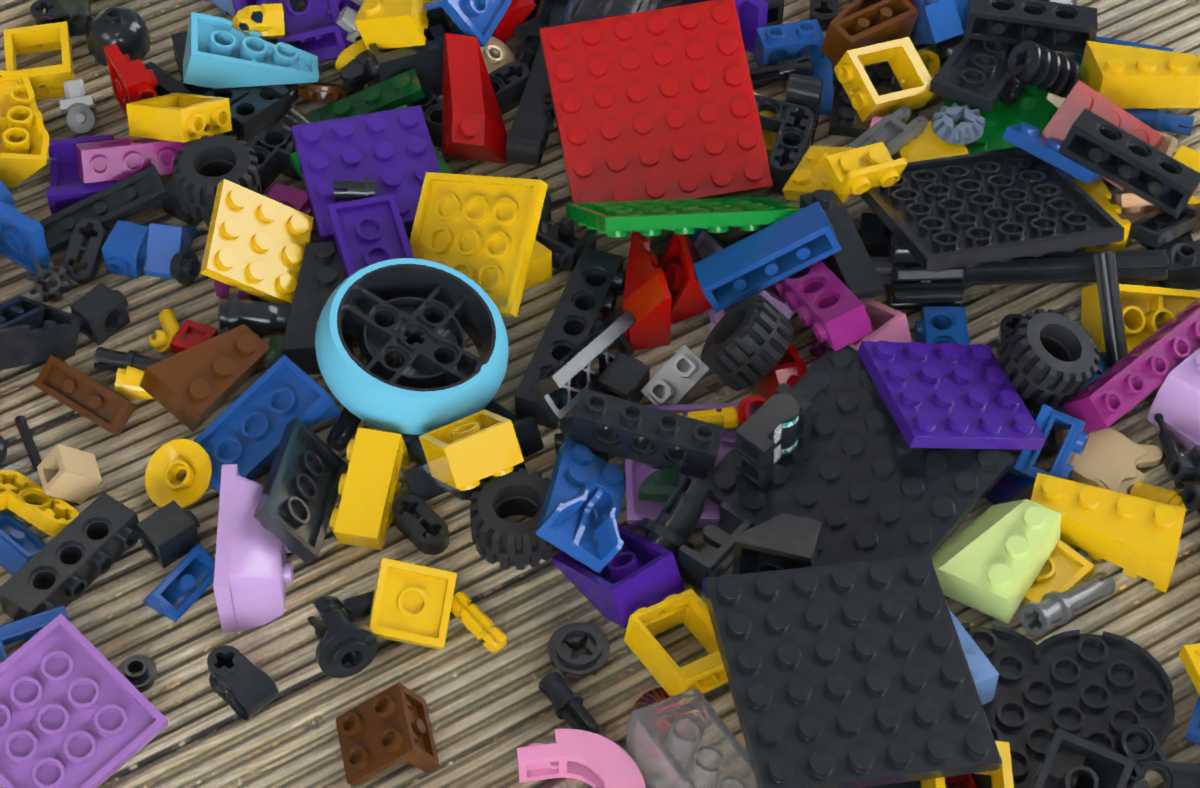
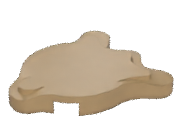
(1111, 460)

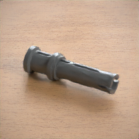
(1058, 607)

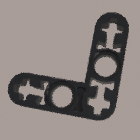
(783, 124)

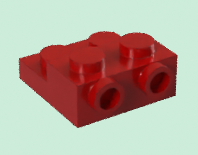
(129, 78)

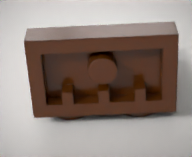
(385, 732)

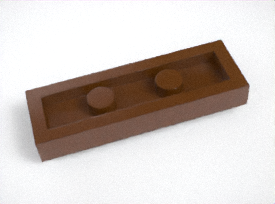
(85, 395)

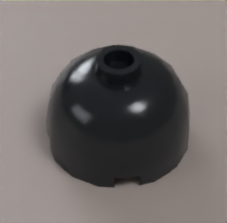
(121, 27)

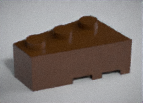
(868, 24)
(205, 375)

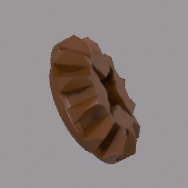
(323, 92)

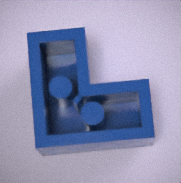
(938, 20)

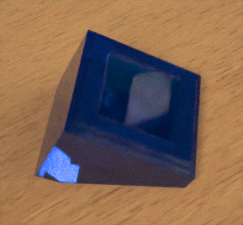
(1010, 488)

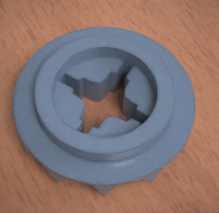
(965, 132)

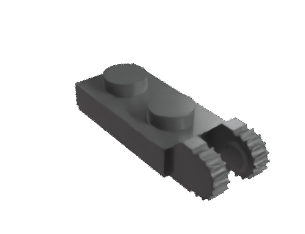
(892, 131)

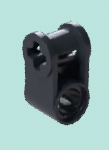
(75, 12)
(240, 682)

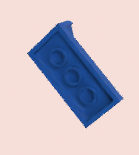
(473, 17)
(21, 236)
(256, 421)
(583, 506)

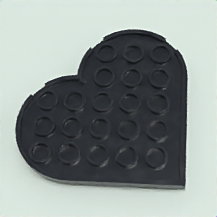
(1072, 684)

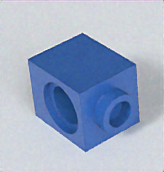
(126, 249)

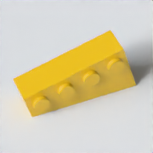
(1142, 76)
(1115, 526)

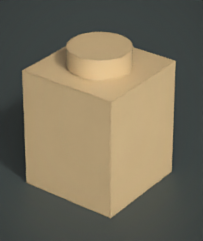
(69, 474)

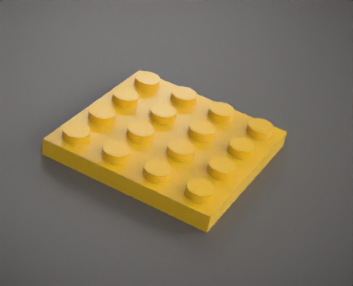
(481, 230)

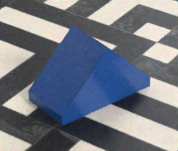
(163, 243)

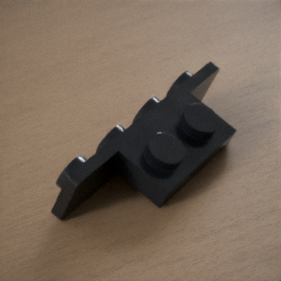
(426, 487)

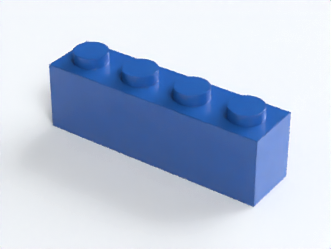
(767, 257)

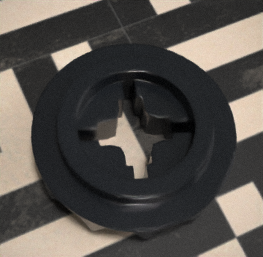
(573, 637)

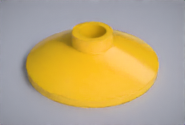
(167, 468)

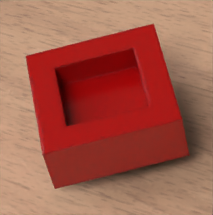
(191, 334)

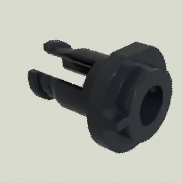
(256, 315)
(677, 516)
(343, 645)

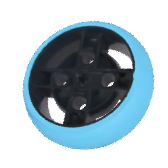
(411, 345)

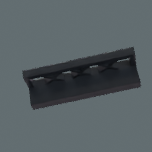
(578, 363)

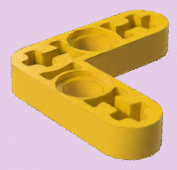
(19, 490)

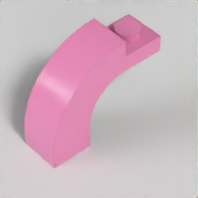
(582, 757)

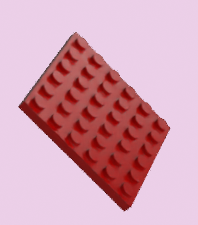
(656, 105)

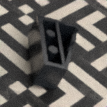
(34, 332)

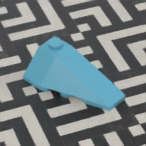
(230, 58)

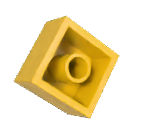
(472, 450)

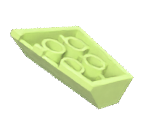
(998, 557)

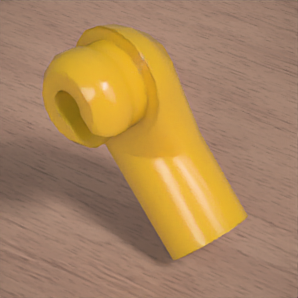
(170, 327)

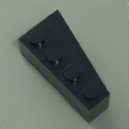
(318, 278)

